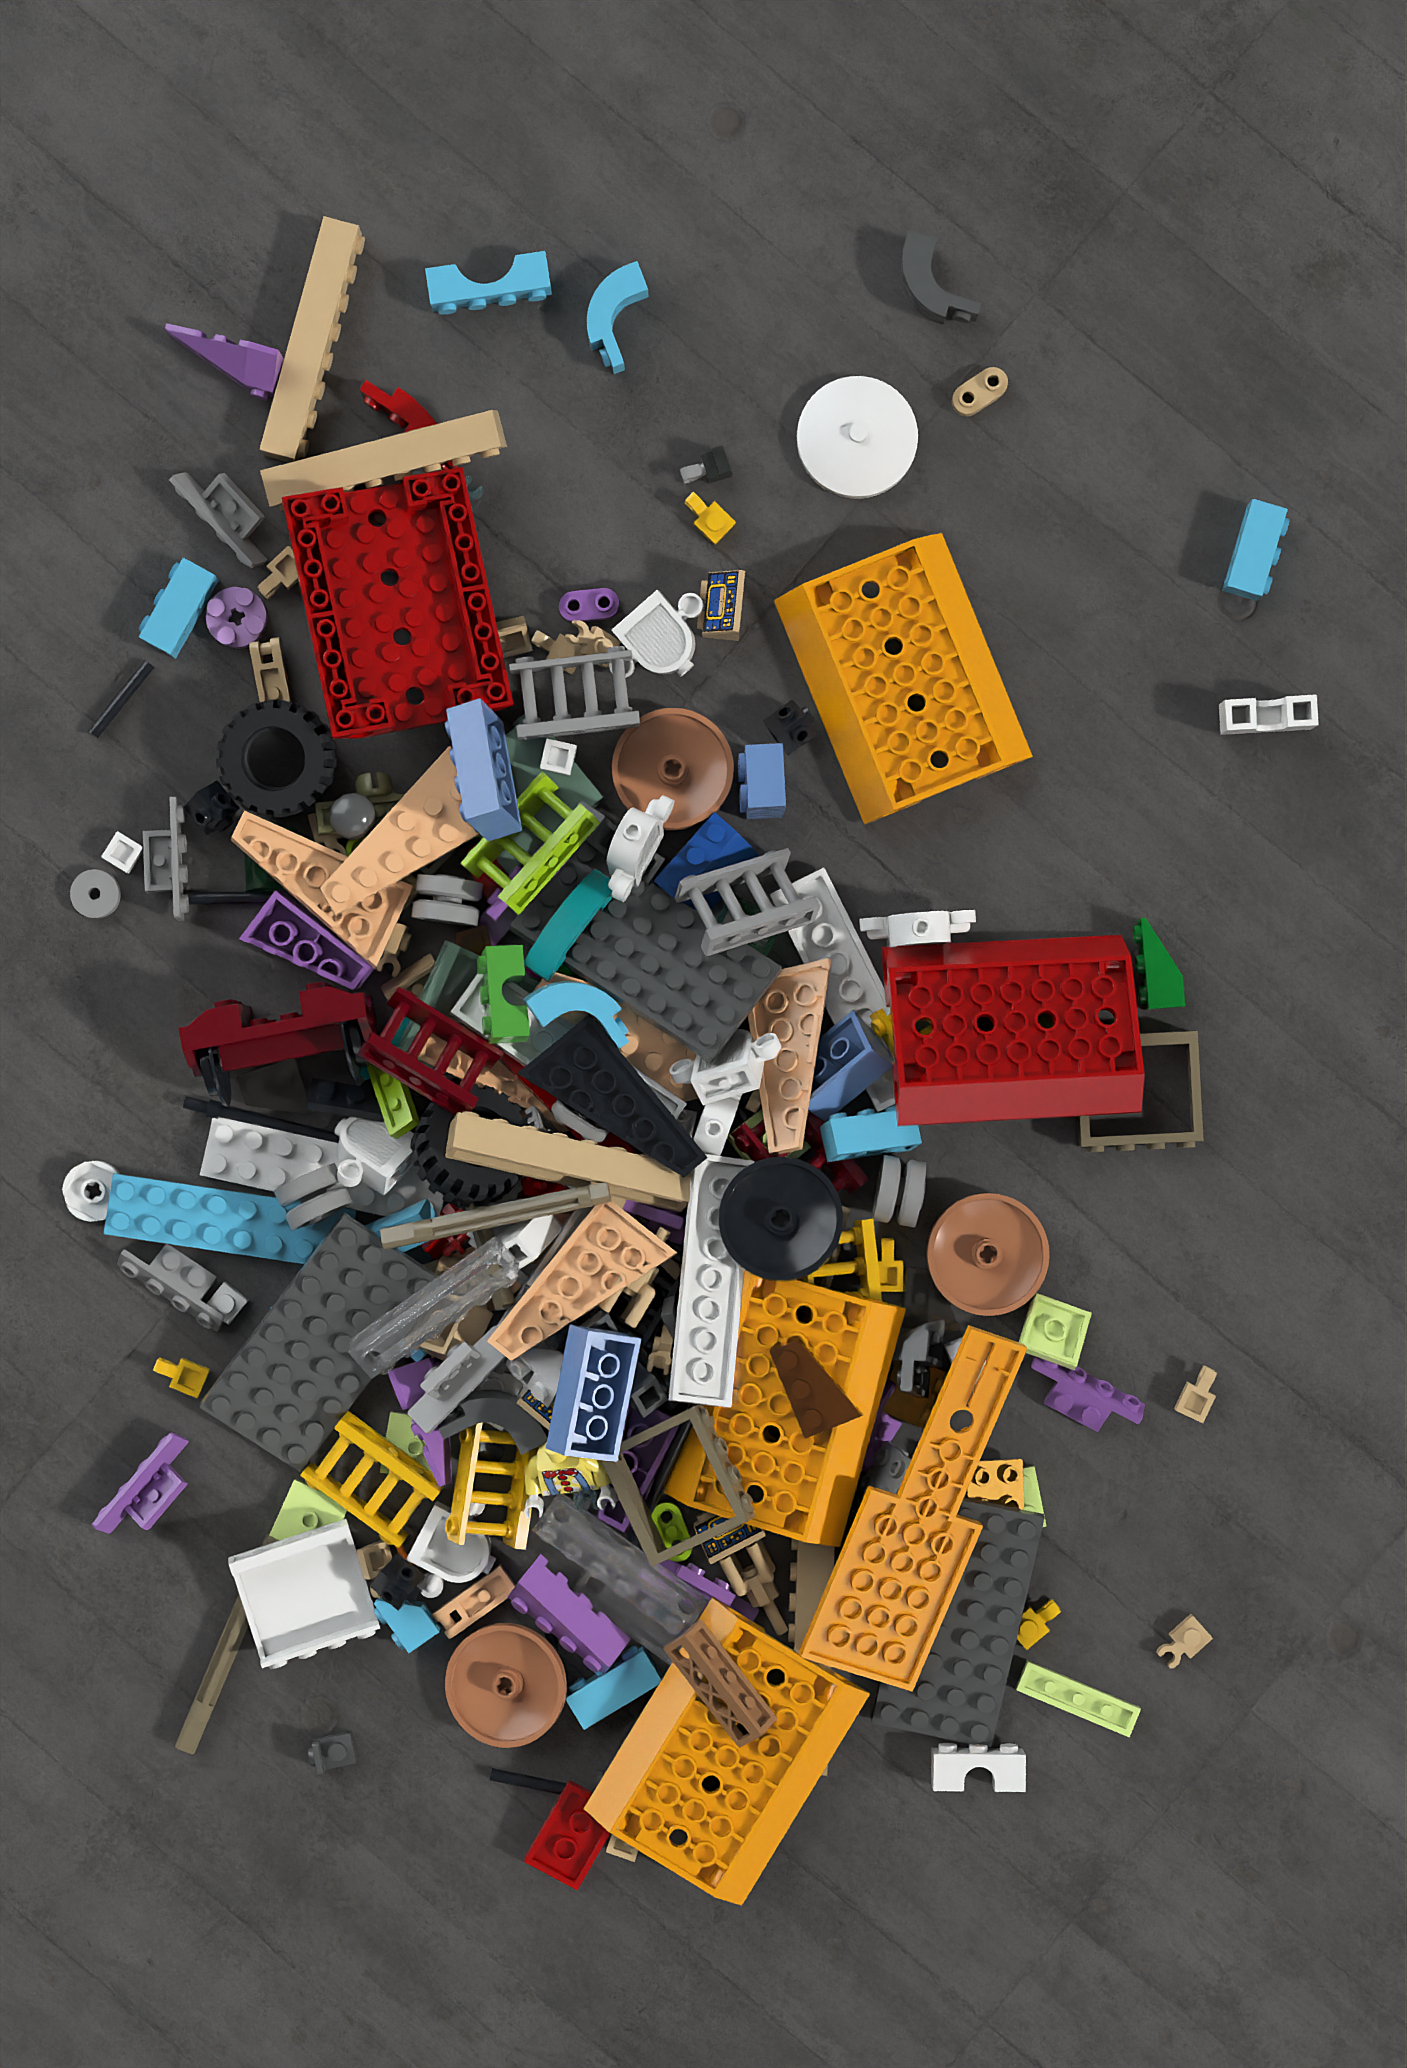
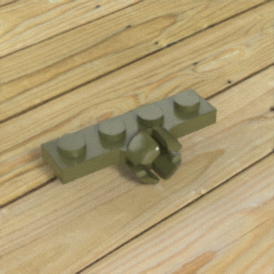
(381, 796)

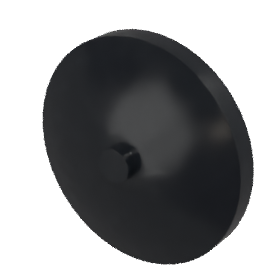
(780, 1219)

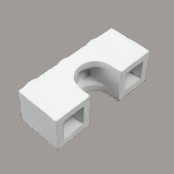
(1276, 715)
(952, 1764)

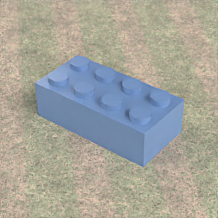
(483, 770)
(764, 787)
(593, 1393)

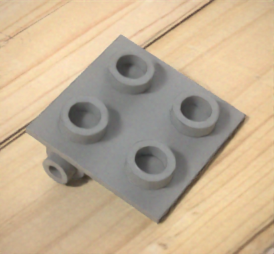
(887, 1471)

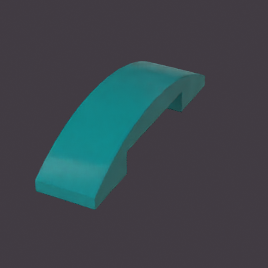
(567, 924)

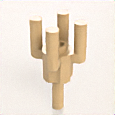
(640, 1290)
(756, 1582)

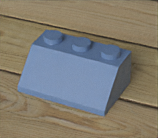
(845, 1065)

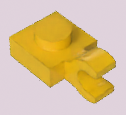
(712, 520)
(889, 1269)
(187, 1376)
(1033, 1623)

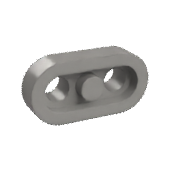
(569, 1117)

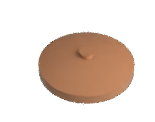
(675, 757)
(987, 1254)
(505, 1685)

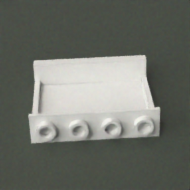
(304, 1594)

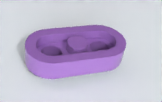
(589, 608)

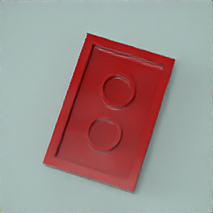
(568, 1838)

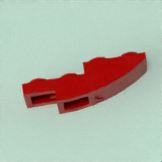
(401, 408)

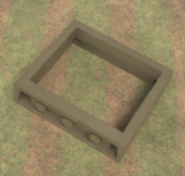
(1157, 1141)
(636, 1508)

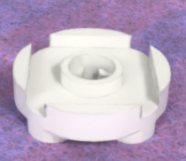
(78, 1197)

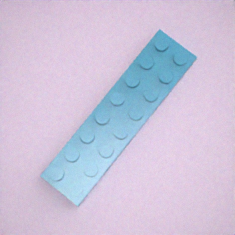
(210, 1219)

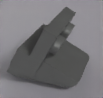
(918, 1353)

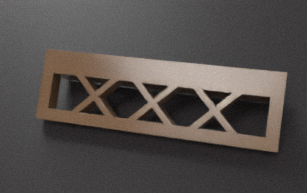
(725, 1682)

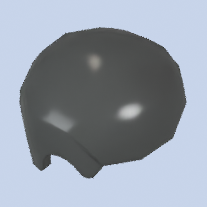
(352, 816)

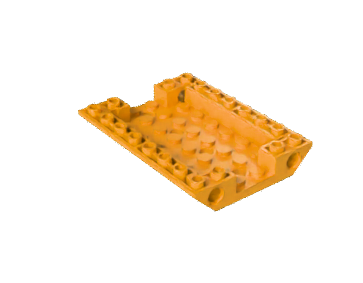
(866, 690)
(803, 1480)
(679, 1742)

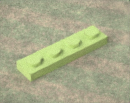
(1078, 1698)

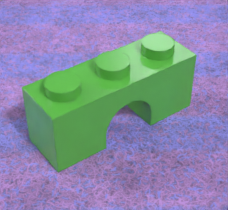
(503, 1020)

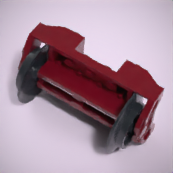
(231, 1040)

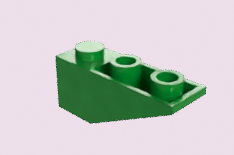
(1161, 978)

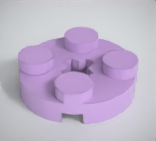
(220, 610)

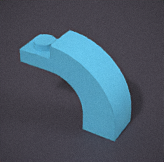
(612, 295)
(565, 996)

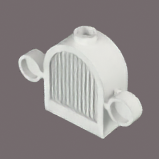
(660, 634)
(636, 845)
(918, 927)
(732, 1071)
(715, 1125)
(371, 1154)
(445, 1558)

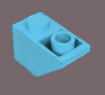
(410, 1624)

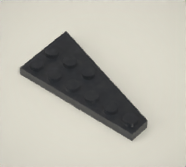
(601, 1084)

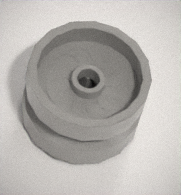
(447, 900)
(901, 1191)
(314, 1200)

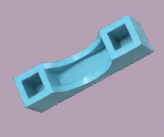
(525, 279)

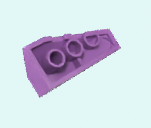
(247, 364)
(406, 1384)

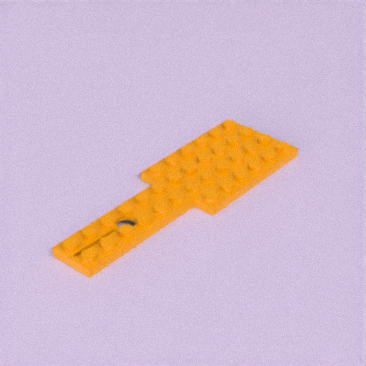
(912, 1544)

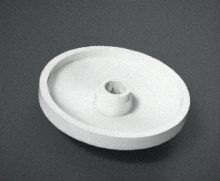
(857, 437)

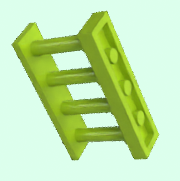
(548, 859)

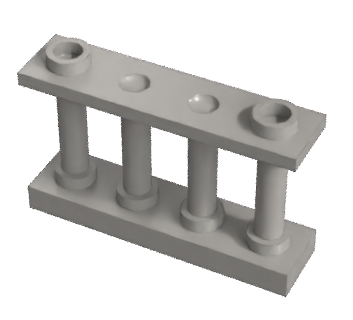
(563, 723)
(745, 927)

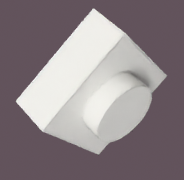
(558, 757)
(123, 852)
(227, 1302)

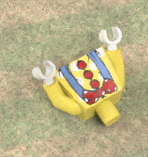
(559, 1474)

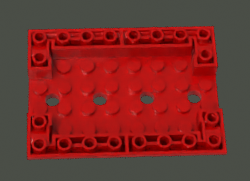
(437, 600)
(1017, 1065)

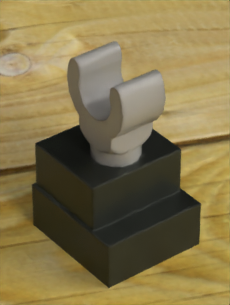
(714, 465)

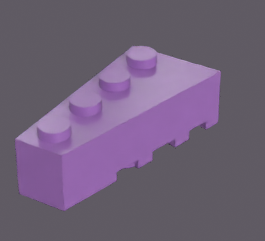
(299, 936)
(643, 1460)
(568, 1616)

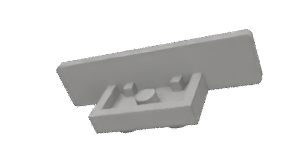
(226, 511)
(164, 860)
(177, 1280)
(454, 1381)

